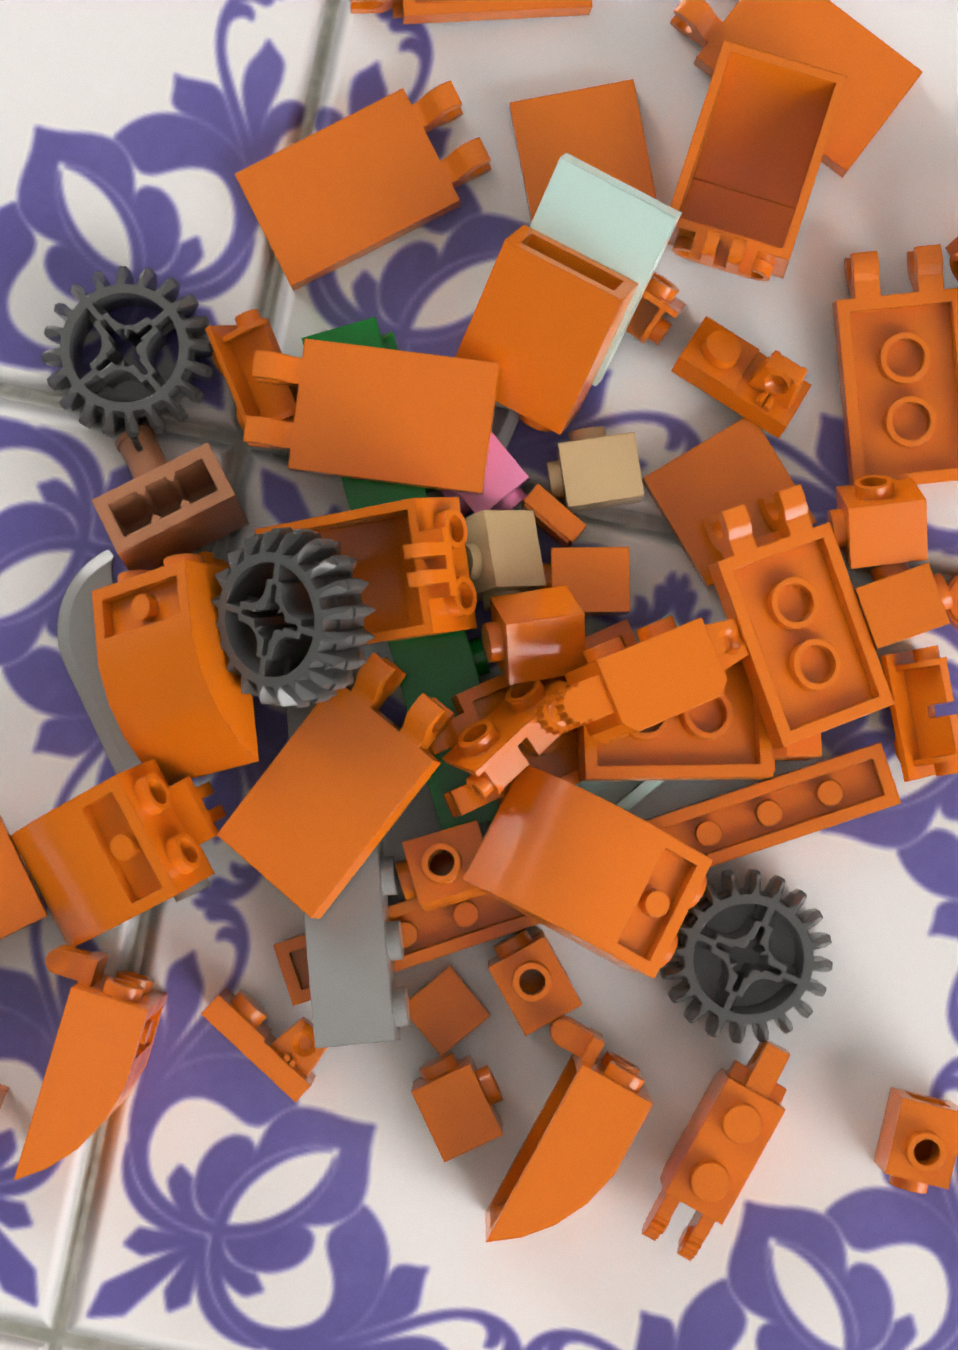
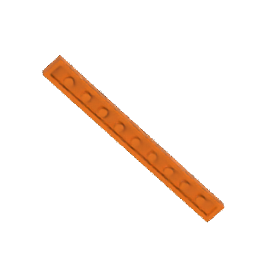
(716, 827)

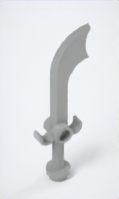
(79, 656)

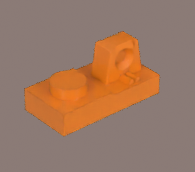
(742, 377)
(283, 1059)

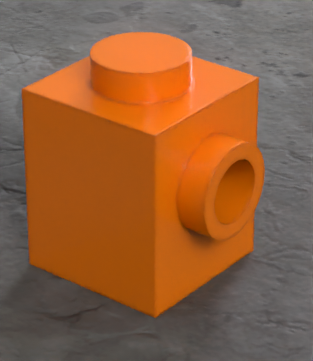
(880, 521)
(594, 576)
(903, 602)
(535, 634)
(437, 866)
(532, 980)
(458, 1104)
(918, 1141)

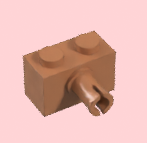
(167, 504)

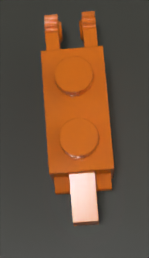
(644, 683)
(720, 1146)

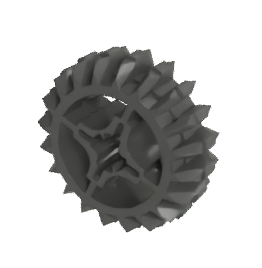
(94, 311)
(292, 617)
(734, 984)

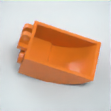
(753, 161)
(413, 564)
(169, 670)
(119, 849)
(589, 871)
(95, 1055)
(573, 1140)

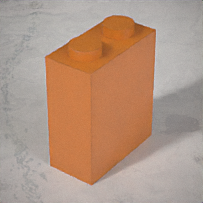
(547, 325)

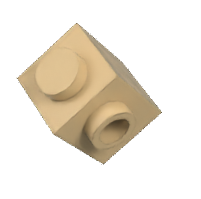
(596, 470)
(503, 553)

